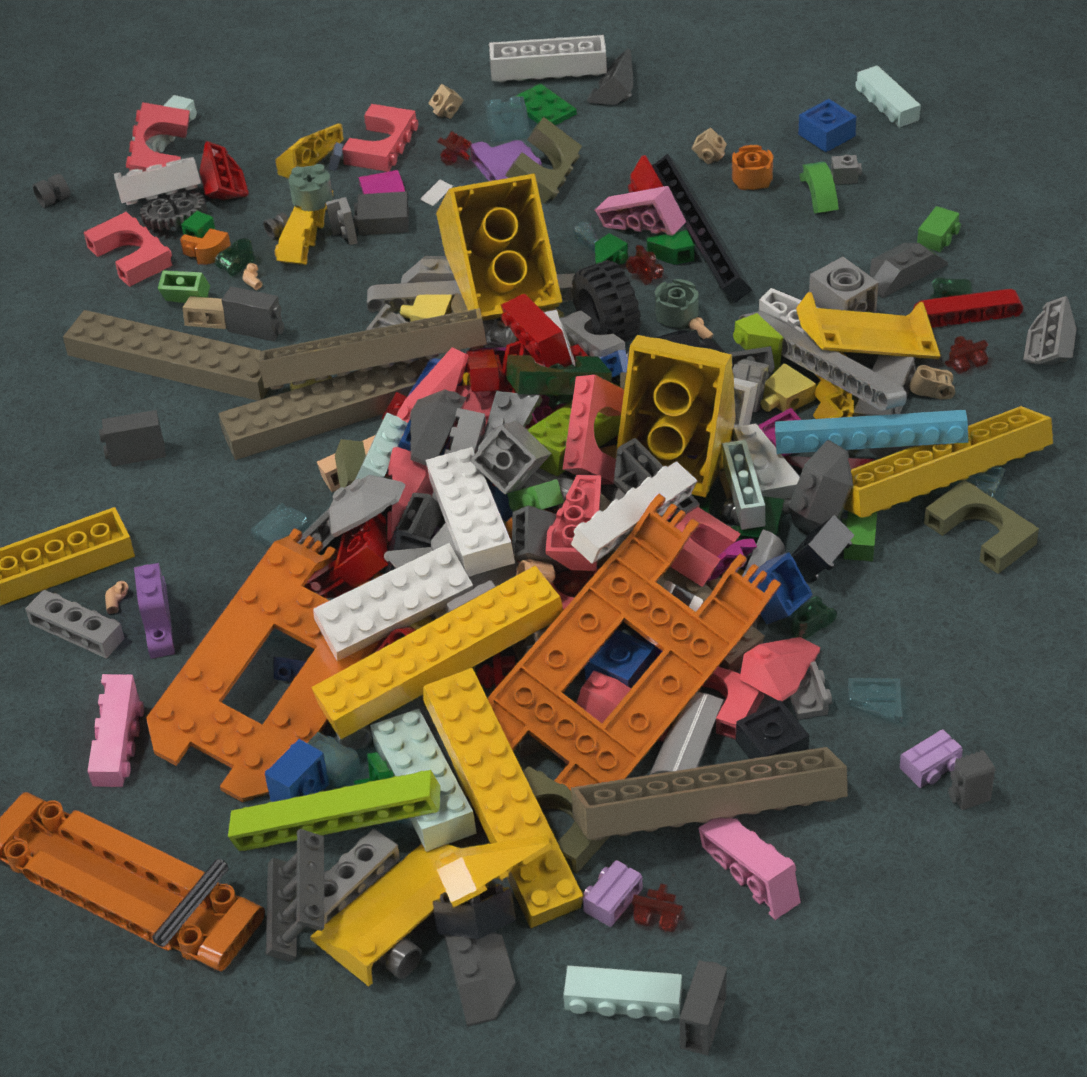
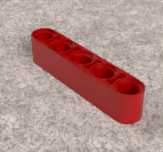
(972, 307)

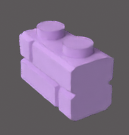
(930, 758)
(612, 893)

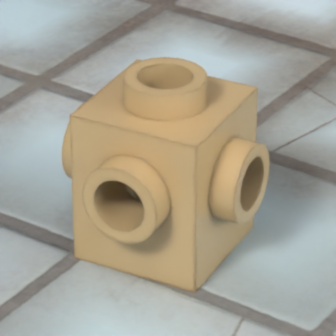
(445, 102)
(709, 146)

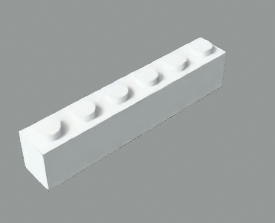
(614, 525)

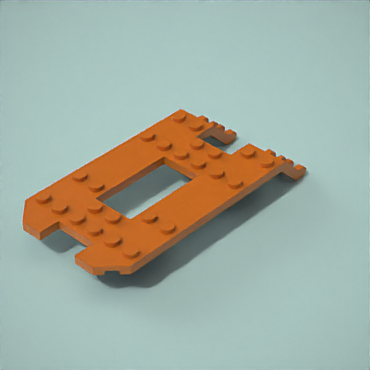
(626, 591)
(192, 704)

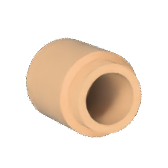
(544, 567)

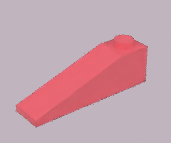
(443, 376)
(415, 478)
(580, 506)
(778, 666)
(602, 695)

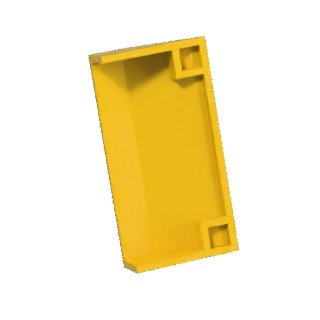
(869, 331)
(384, 913)

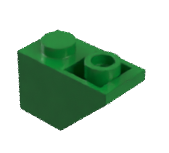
(672, 248)
(611, 249)

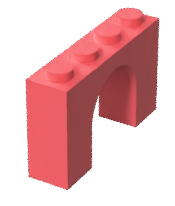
(154, 121)
(383, 153)
(123, 231)
(582, 453)
(700, 553)
(740, 700)

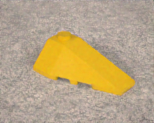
(309, 150)
(470, 868)

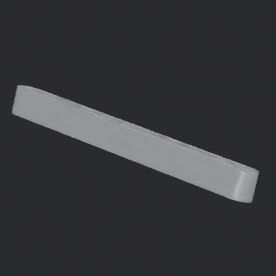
(406, 293)
(836, 367)

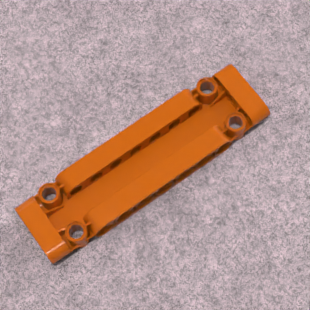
(122, 879)

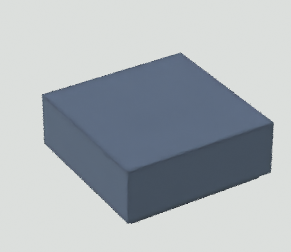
(335, 157)

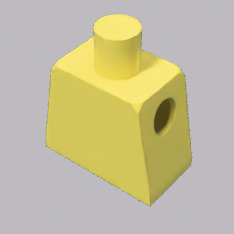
(427, 307)
(787, 390)

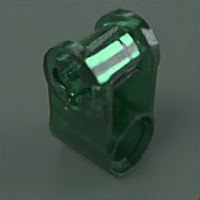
(237, 256)
(951, 287)
(811, 618)

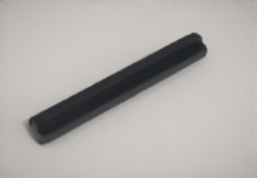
(190, 902)

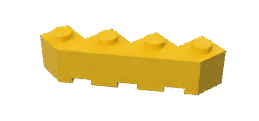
(299, 235)
(833, 400)

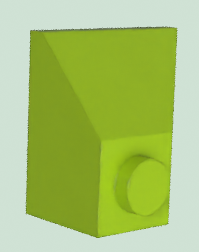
(756, 333)

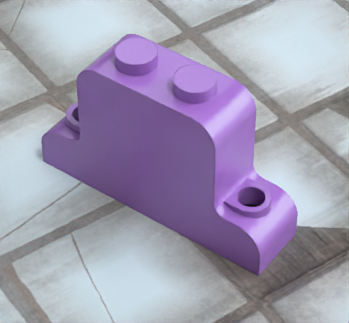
(497, 160)
(154, 609)

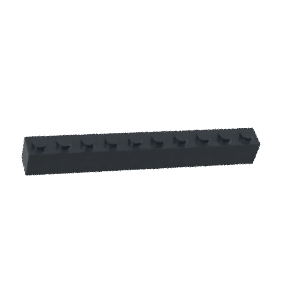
(703, 229)

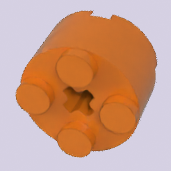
(752, 167)

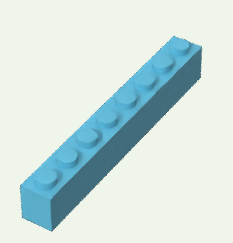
(872, 431)

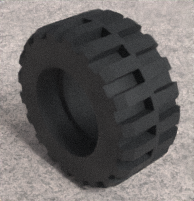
(608, 299)

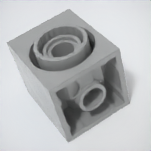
(844, 287)
(509, 456)

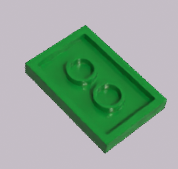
(544, 103)

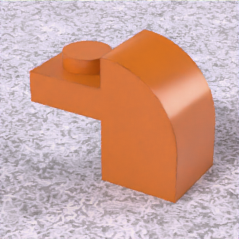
(205, 248)

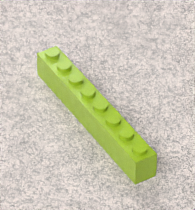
(335, 810)

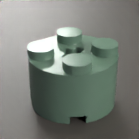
(310, 187)
(676, 303)

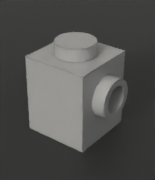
(845, 169)

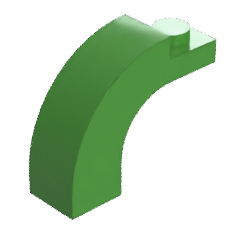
(821, 186)

